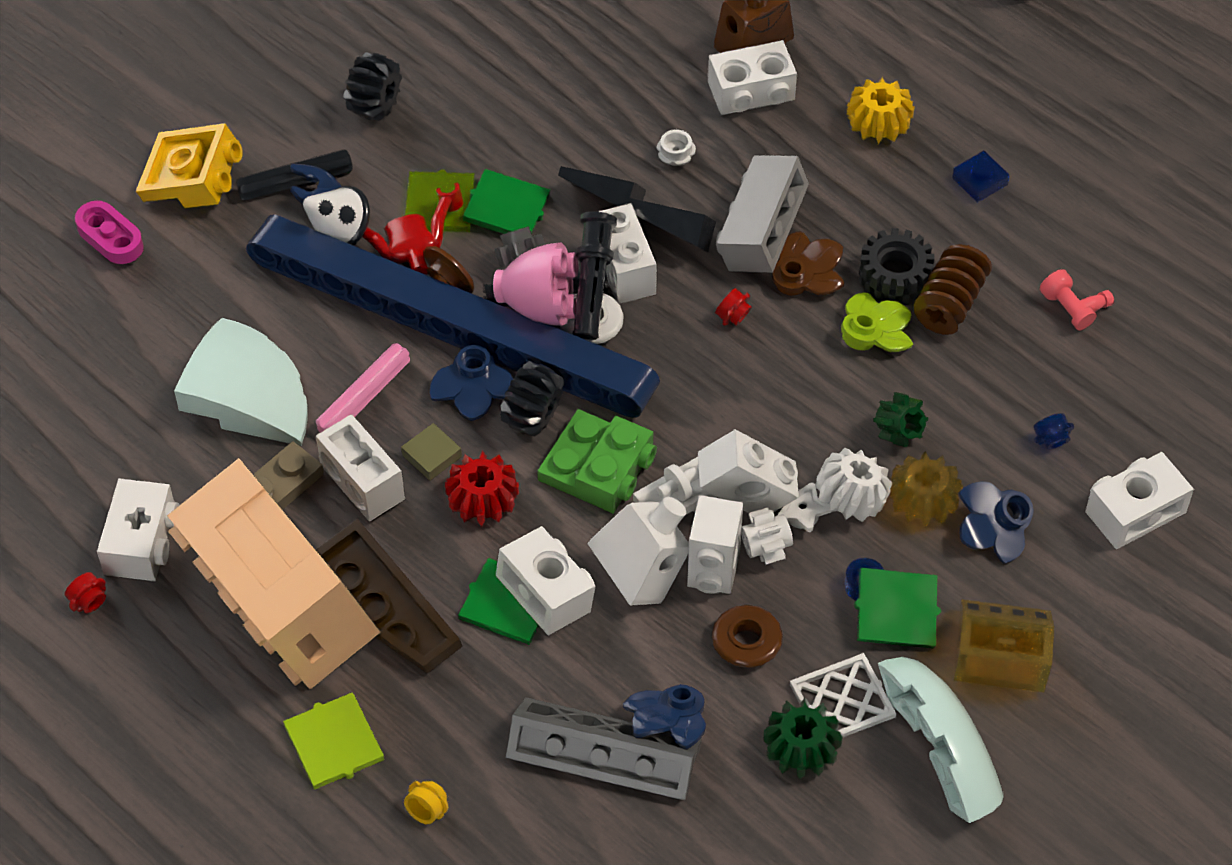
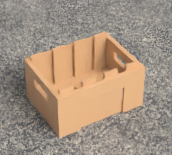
(271, 576)

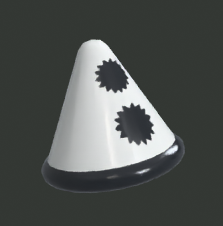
(339, 213)

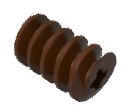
(952, 288)

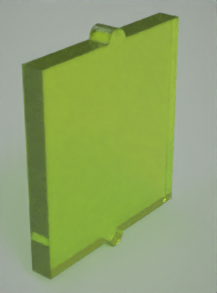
(423, 197)

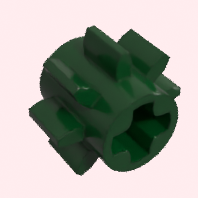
(900, 419)

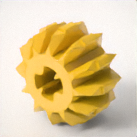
(880, 110)

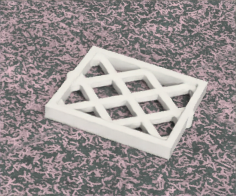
(831, 672)

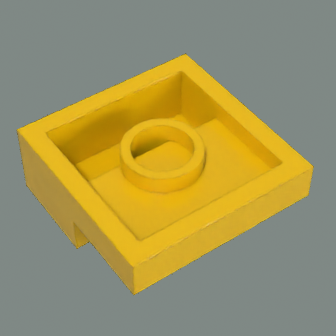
(190, 166)

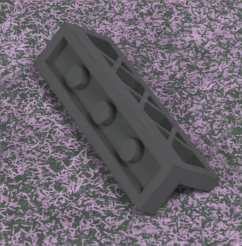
(599, 748)

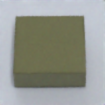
(431, 451)

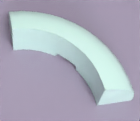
(959, 750)

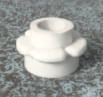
(676, 148)

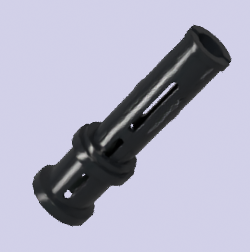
(594, 257)

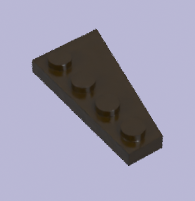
(389, 598)

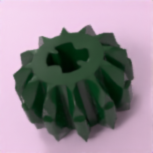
(786, 742)

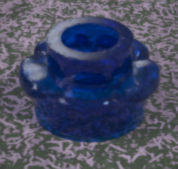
(1053, 431)

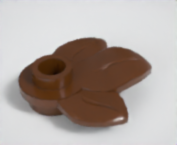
(811, 266)

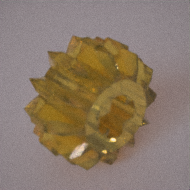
(925, 489)

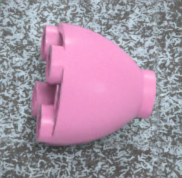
(540, 284)

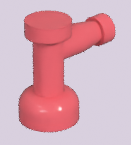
(1058, 287)

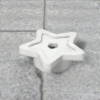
(806, 517)

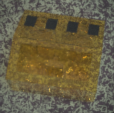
(1004, 646)

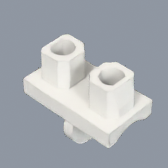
(677, 483)

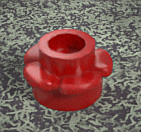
(734, 307)
(86, 593)

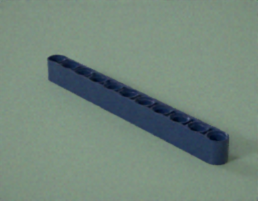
(451, 314)

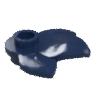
(471, 387)
(990, 522)
(672, 710)

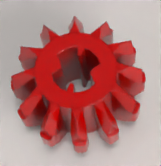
(482, 488)

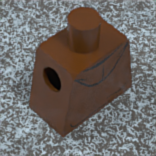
(753, 24)

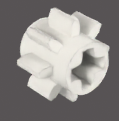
(766, 536)

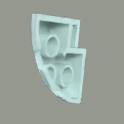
(244, 384)

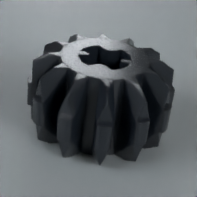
(372, 86)
(532, 398)

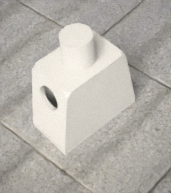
(643, 549)

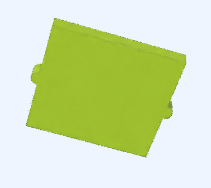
(333, 740)

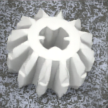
(853, 484)

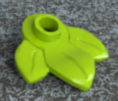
(875, 324)

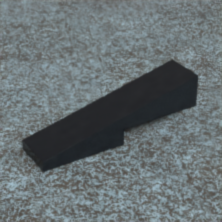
(684, 224)

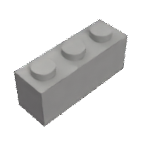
(762, 213)

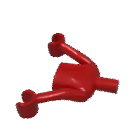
(410, 235)

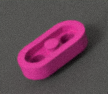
(115, 238)

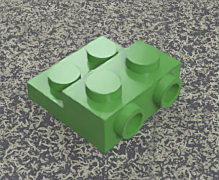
(598, 459)

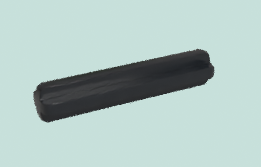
(283, 178)

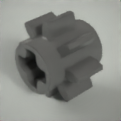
(517, 243)

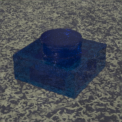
(980, 176)

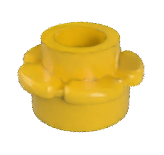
(426, 801)

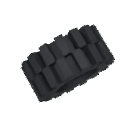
(900, 249)

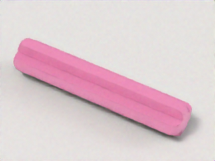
(365, 387)

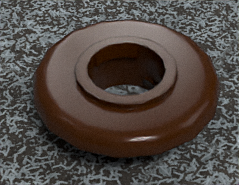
(447, 269)
(747, 619)

